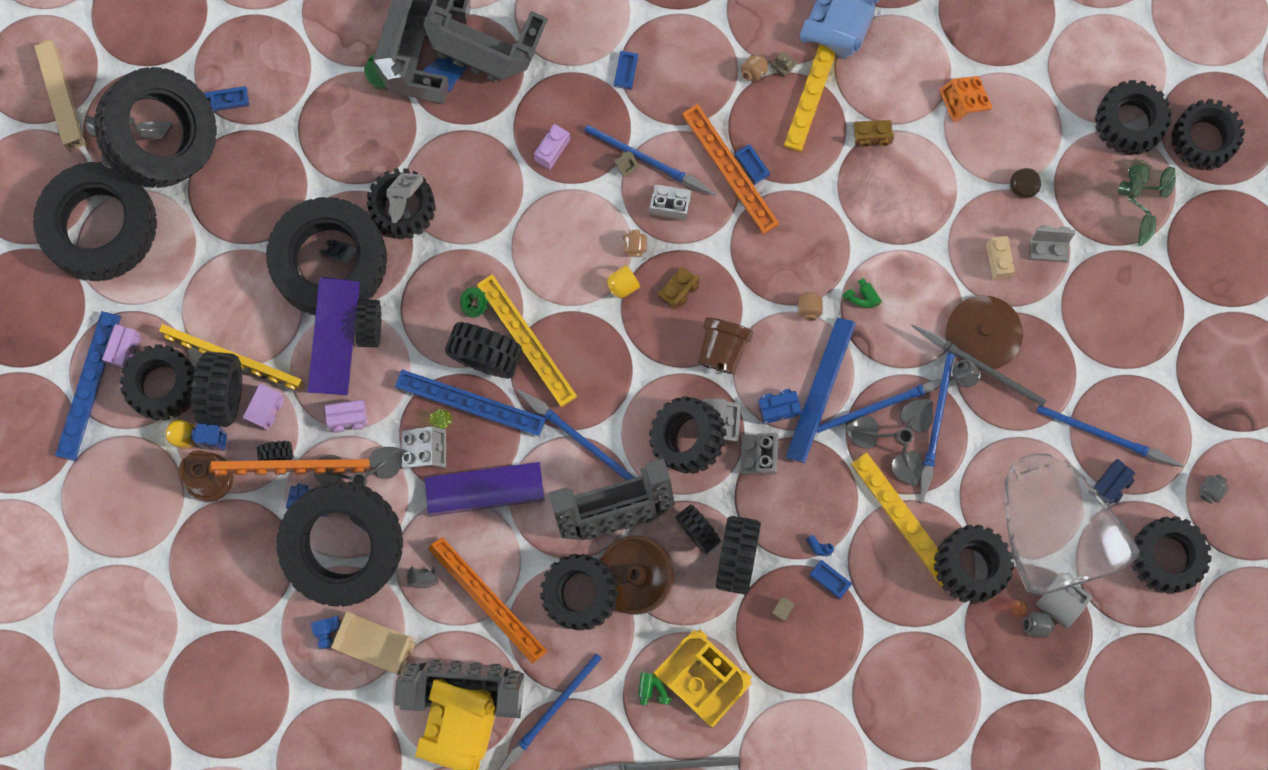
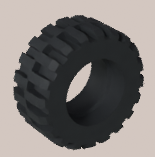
(1146, 99)
(483, 350)
(138, 370)
(216, 389)
(668, 424)
(990, 548)
(1195, 550)
(738, 555)
(554, 587)

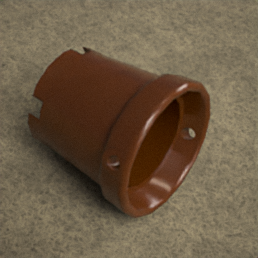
(723, 344)
(199, 482)

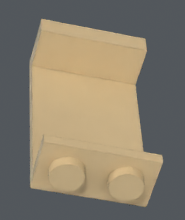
(373, 643)

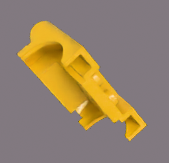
(703, 677)
(457, 727)

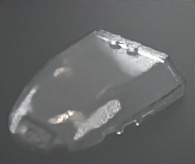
(1061, 526)

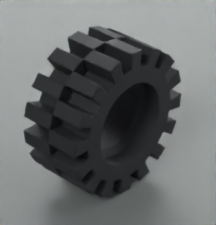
(275, 451)

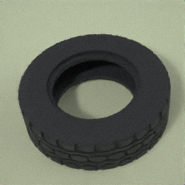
(126, 155)
(314, 217)
(115, 257)
(308, 574)

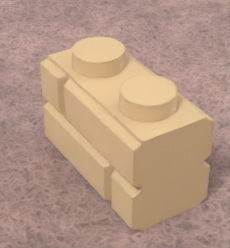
(1000, 258)

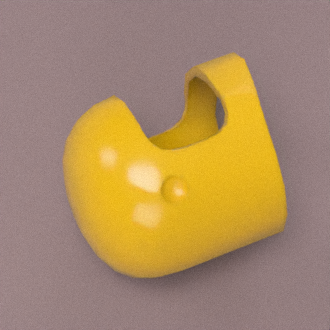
(622, 282)
(180, 434)

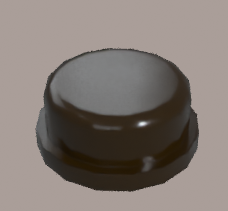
(1025, 183)

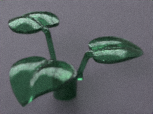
(1138, 178)

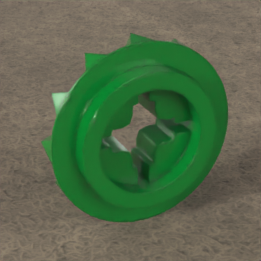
(466, 302)

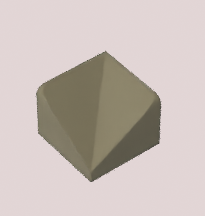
(783, 609)

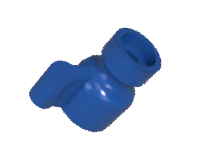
(322, 630)

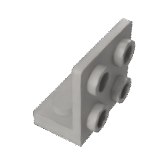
(399, 193)
(1051, 244)
(424, 448)

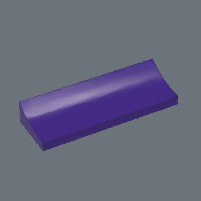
(333, 336)
(484, 489)

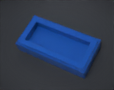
(626, 70)
(752, 164)
(830, 579)

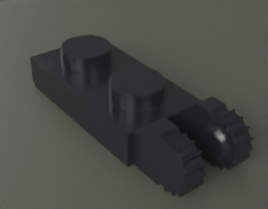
(338, 251)

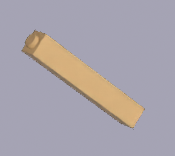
(60, 95)

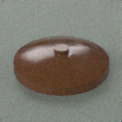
(986, 330)
(642, 573)

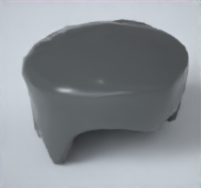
(421, 578)

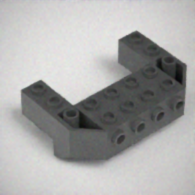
(402, 45)
(479, 50)
(615, 505)
(503, 683)

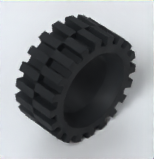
(1222, 119)
(378, 198)

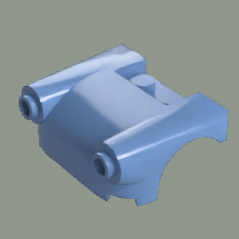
(839, 25)

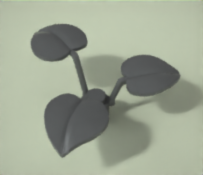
(148, 130)
(384, 460)
(909, 465)

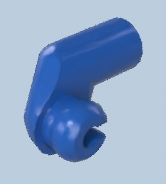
(820, 549)

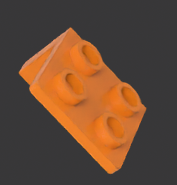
(964, 97)

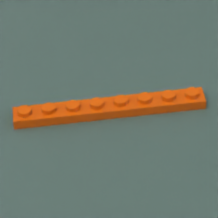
(730, 169)
(280, 467)
(487, 600)

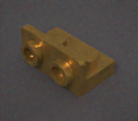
(873, 133)
(679, 287)

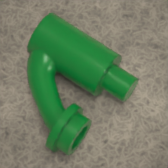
(871, 297)
(646, 684)

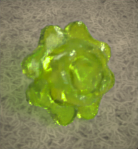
(440, 418)

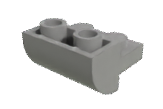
(670, 202)
(731, 414)
(759, 454)
(1065, 604)

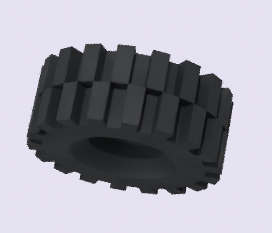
(368, 323)
(698, 529)

